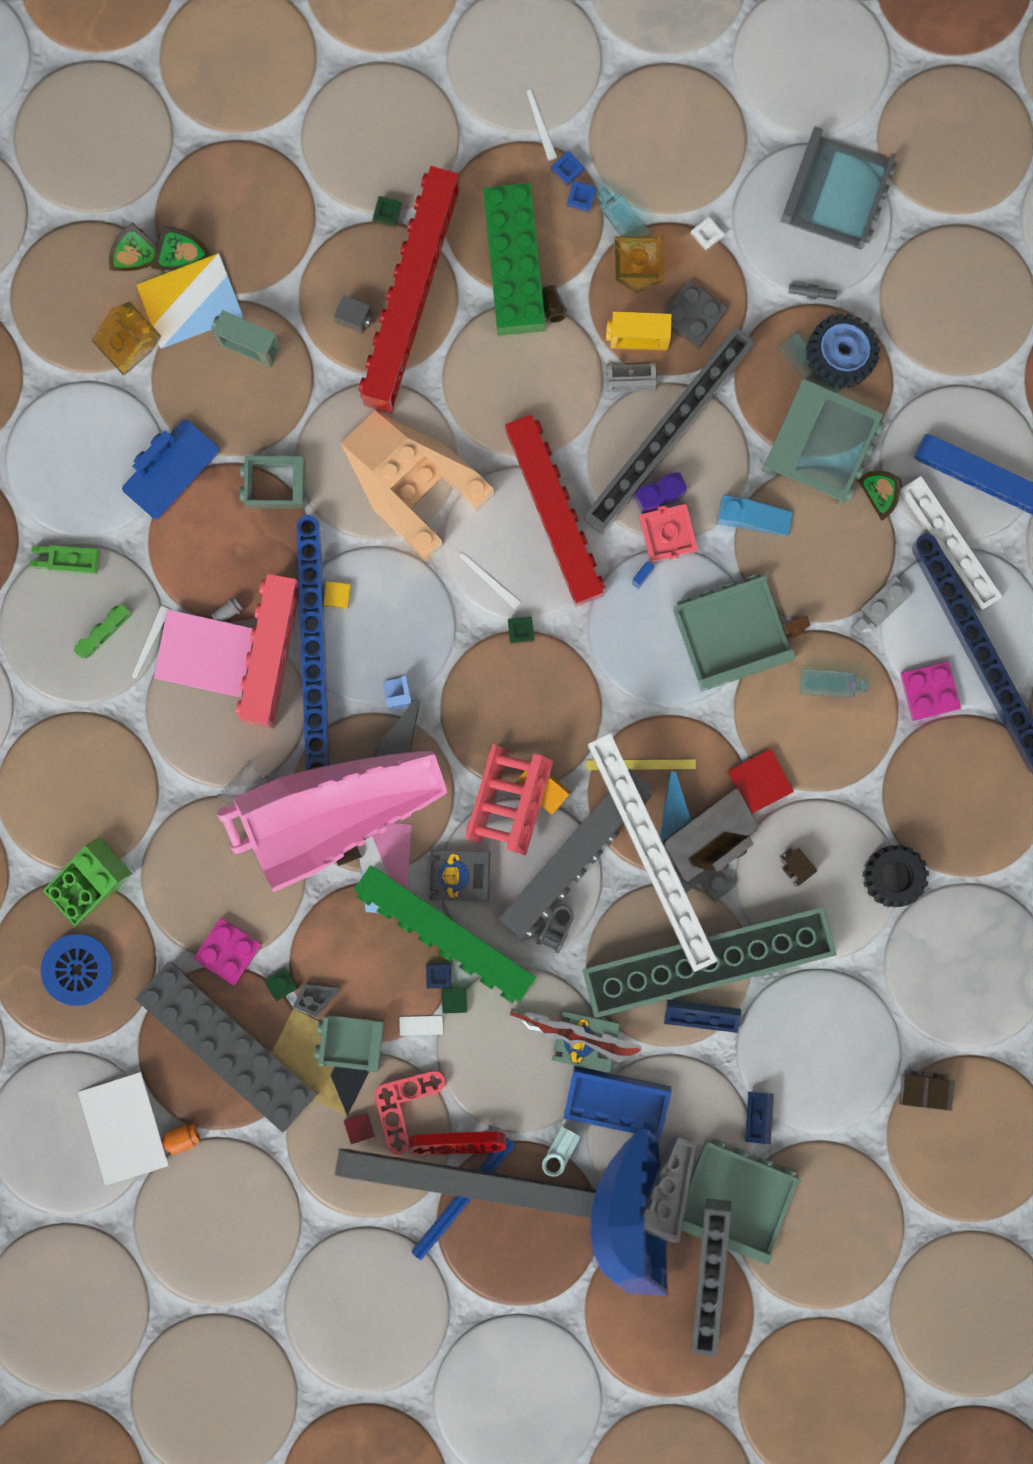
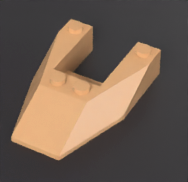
(400, 468)

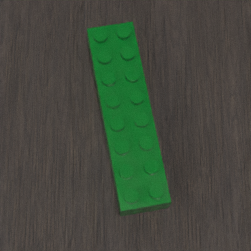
(445, 934)

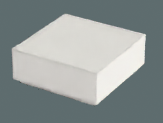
(707, 233)

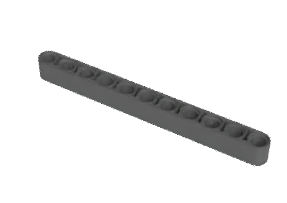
(465, 1182)

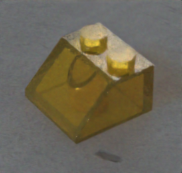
(126, 337)

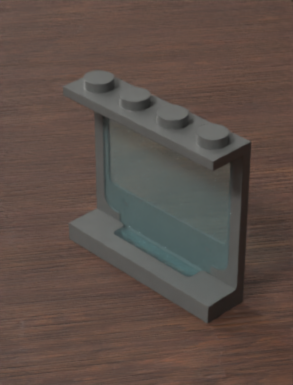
(838, 191)

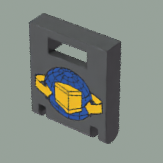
(455, 875)

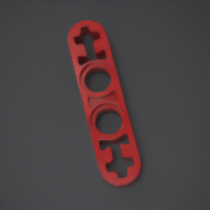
(457, 1143)

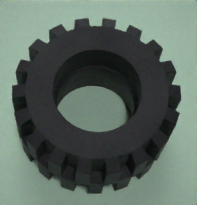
(916, 872)

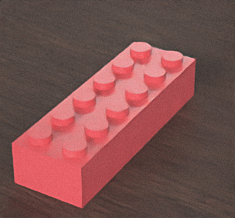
(269, 651)

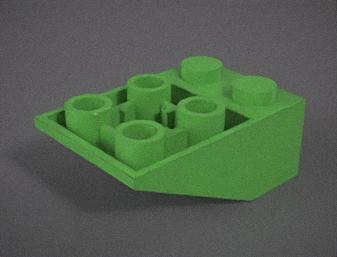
(87, 881)

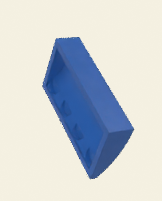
(617, 1101)

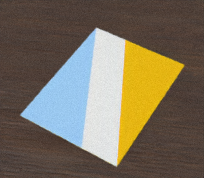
(188, 299)

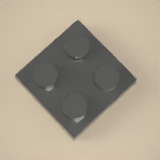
(694, 314)

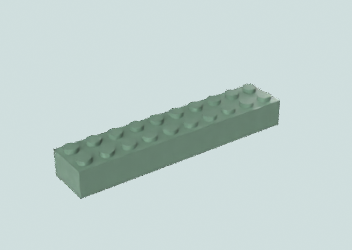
(738, 953)

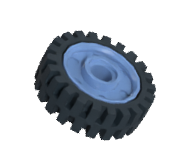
(851, 336)

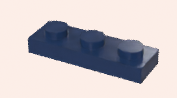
(702, 1016)

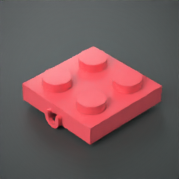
(668, 533)

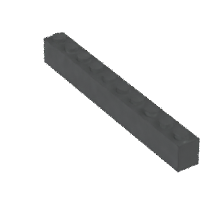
(669, 430)

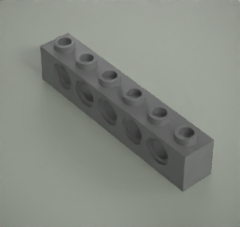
(711, 1277)

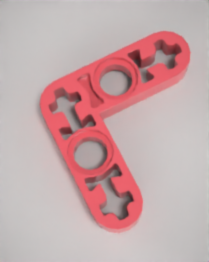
(400, 1096)

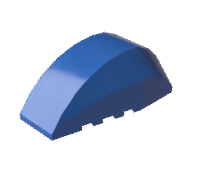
(618, 1234)

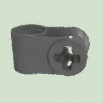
(556, 930)

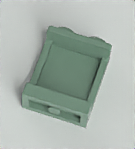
(350, 1043)

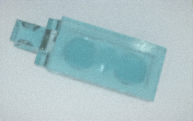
(621, 215)
(830, 684)

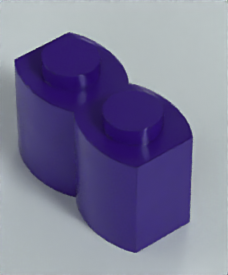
(666, 491)

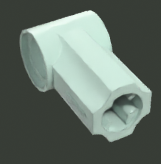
(561, 1149)

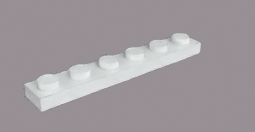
(951, 542)

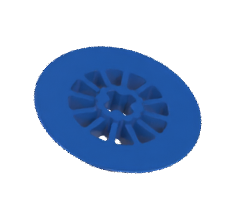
(53, 983)

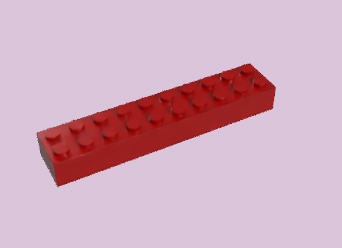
(410, 289)

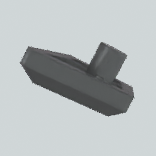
(315, 998)

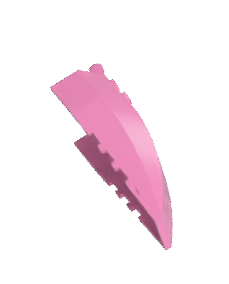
(321, 813)

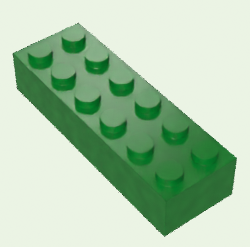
(514, 259)

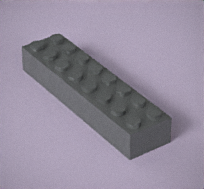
(568, 864)
(226, 1046)

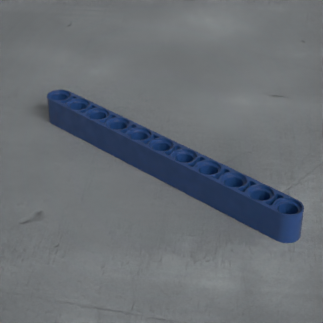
(971, 646)

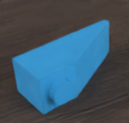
(753, 516)
(675, 809)

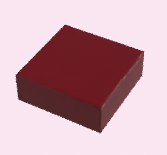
(359, 1128)

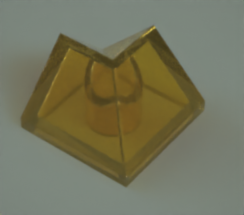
(639, 262)

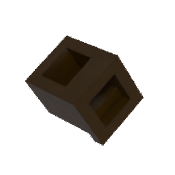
(797, 865)

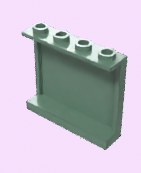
(732, 632)
(756, 1194)

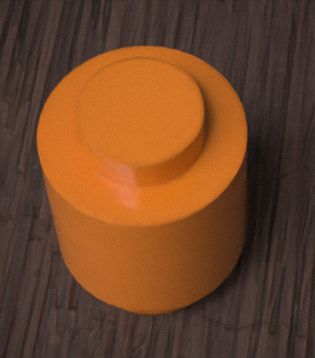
(180, 1139)

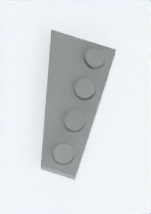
(669, 1192)

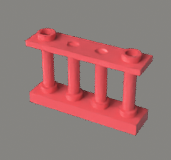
(529, 805)

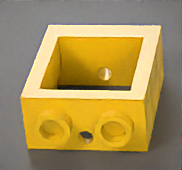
(639, 331)

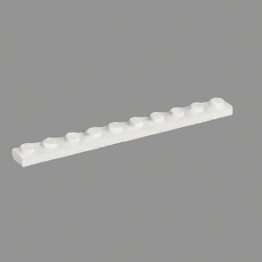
(652, 852)

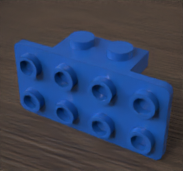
(168, 468)

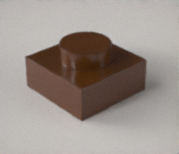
(796, 627)

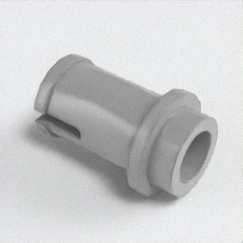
(228, 610)

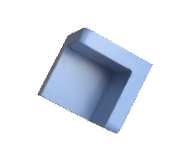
(397, 693)

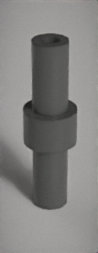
(812, 291)

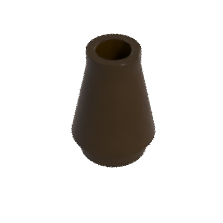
(553, 305)

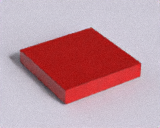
(760, 781)

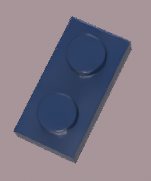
(759, 1117)

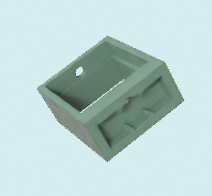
(246, 338)
(247, 472)

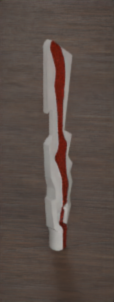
(608, 1045)

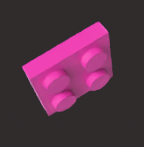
(930, 691)
(227, 951)

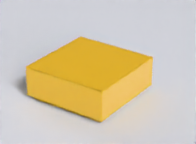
(337, 595)

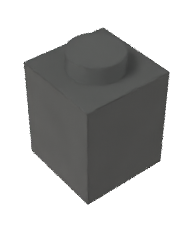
(353, 314)

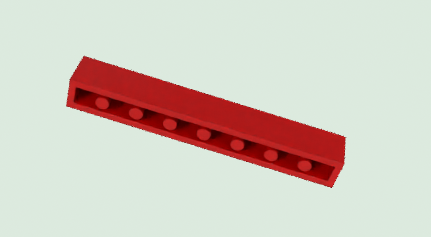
(554, 510)

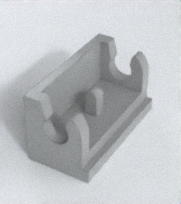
(631, 377)

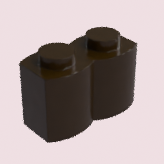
(927, 1092)

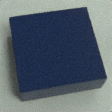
(438, 975)

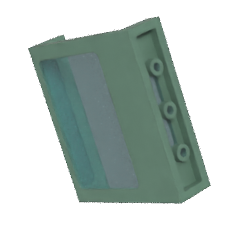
(824, 441)

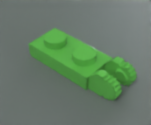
(67, 559)
(102, 632)

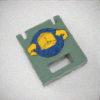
(580, 1053)

